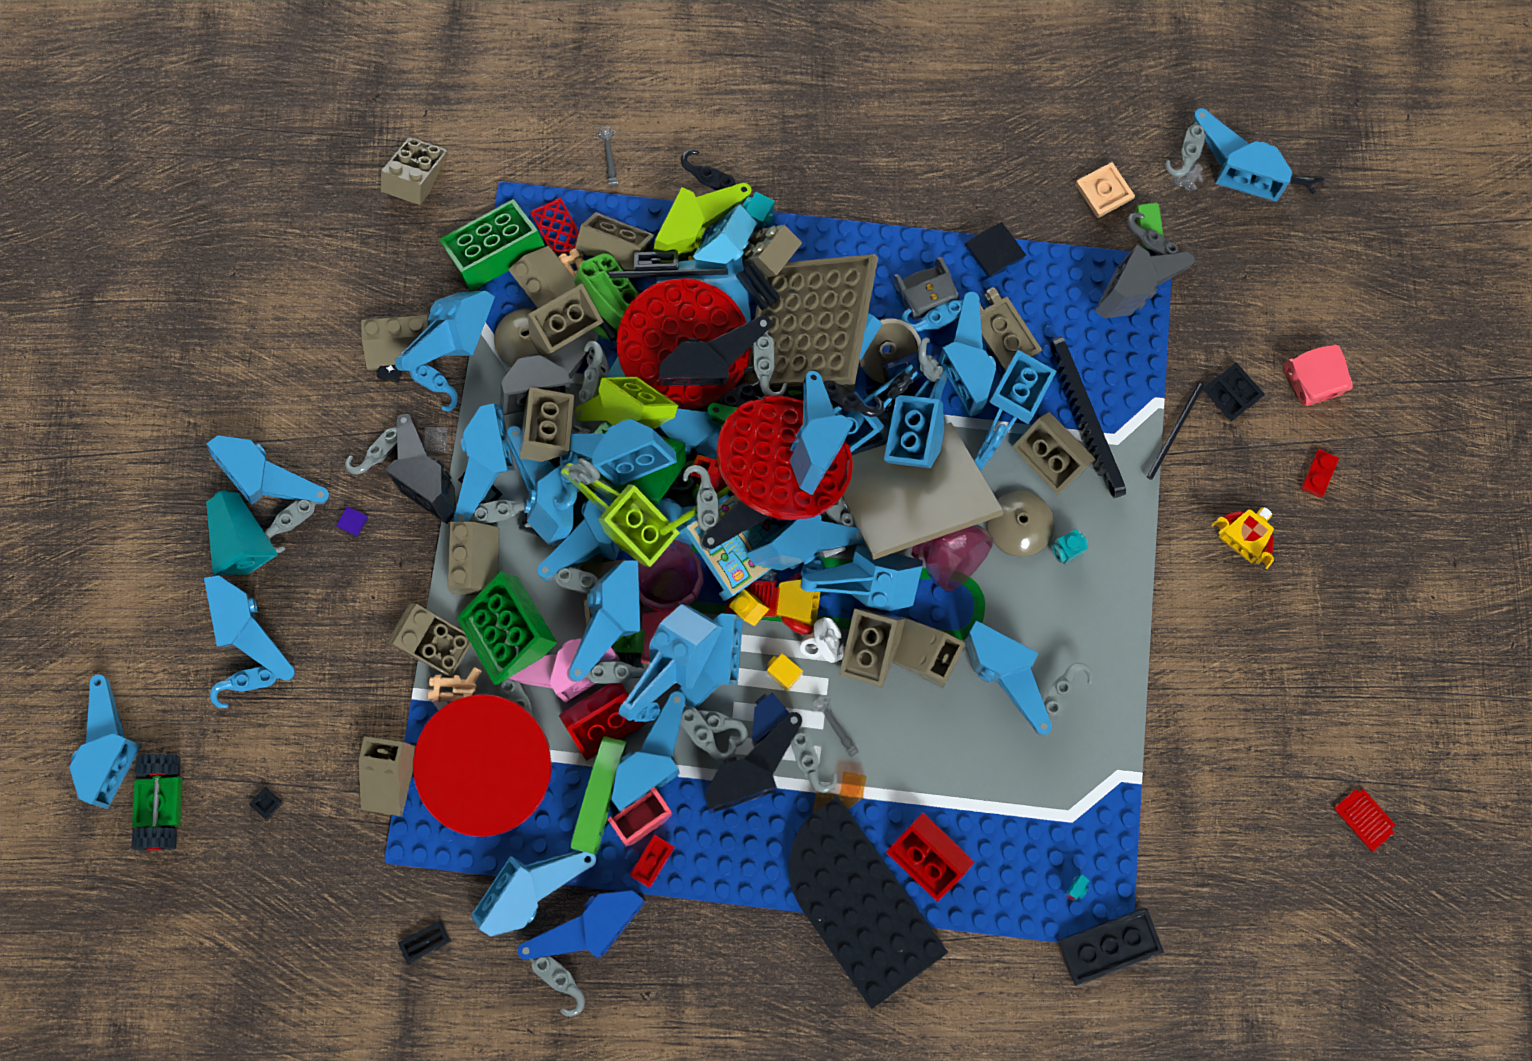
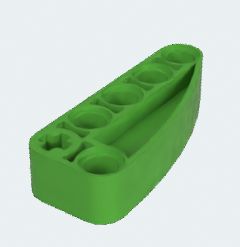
(608, 298)
(598, 796)

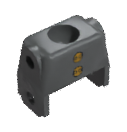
(925, 289)

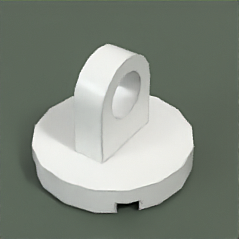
(826, 638)

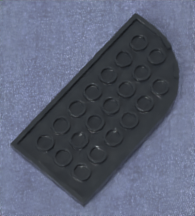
(859, 905)

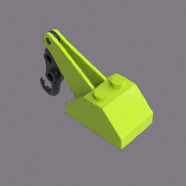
(694, 215)

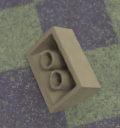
(608, 236)
(542, 276)
(563, 320)
(388, 337)
(546, 425)
(1053, 452)
(472, 557)

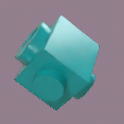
(760, 209)
(1069, 546)

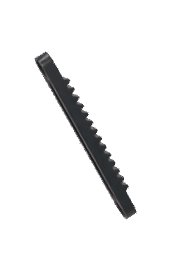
(1087, 417)

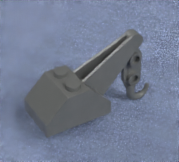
(1140, 274)
(547, 373)

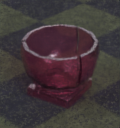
(954, 556)
(671, 579)

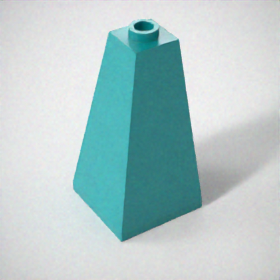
(235, 536)

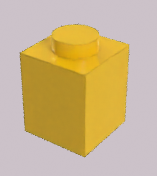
(748, 607)
(783, 671)

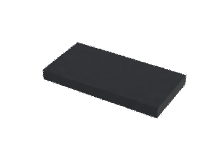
(1110, 946)

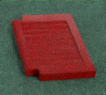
(765, 591)
(1365, 818)

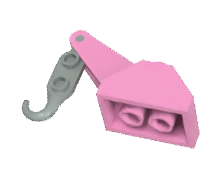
(551, 673)

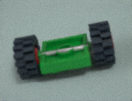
(156, 802)

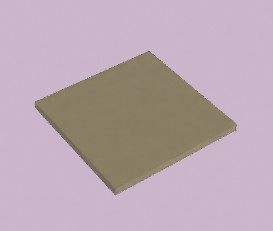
(818, 319)
(912, 504)

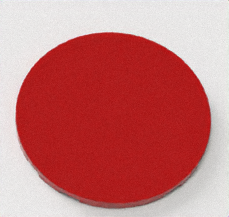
(663, 320)
(757, 466)
(482, 765)

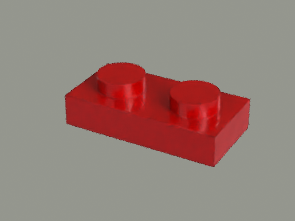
(1319, 473)
(652, 861)

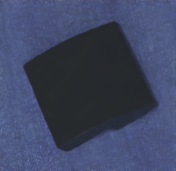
(995, 249)
(1233, 392)

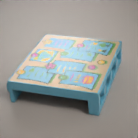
(729, 560)

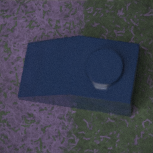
(894, 367)
(767, 716)

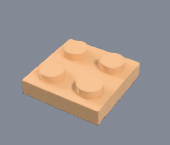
(1104, 190)

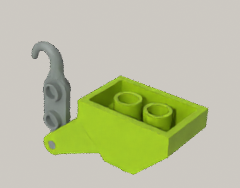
(620, 397)
(629, 520)

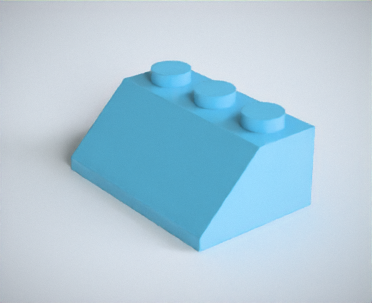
(727, 237)

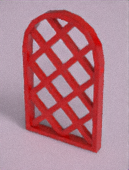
(548, 206)

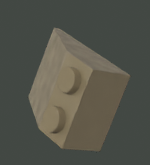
(871, 645)

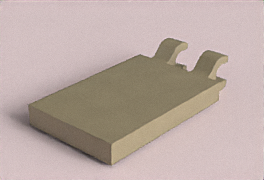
(1005, 330)

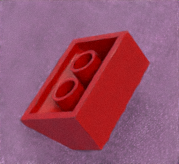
(597, 718)
(930, 857)

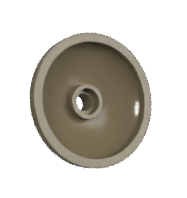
(509, 339)
(901, 341)
(1017, 537)

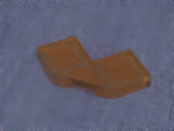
(850, 792)

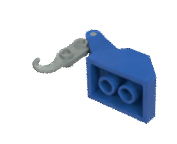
(593, 931)

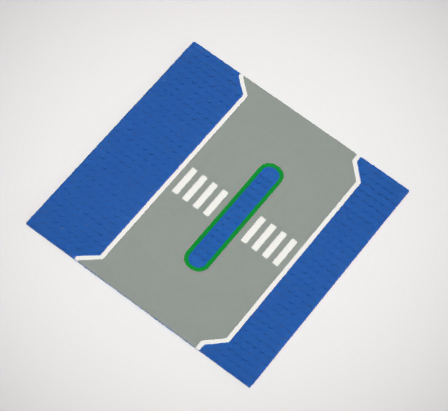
(961, 753)

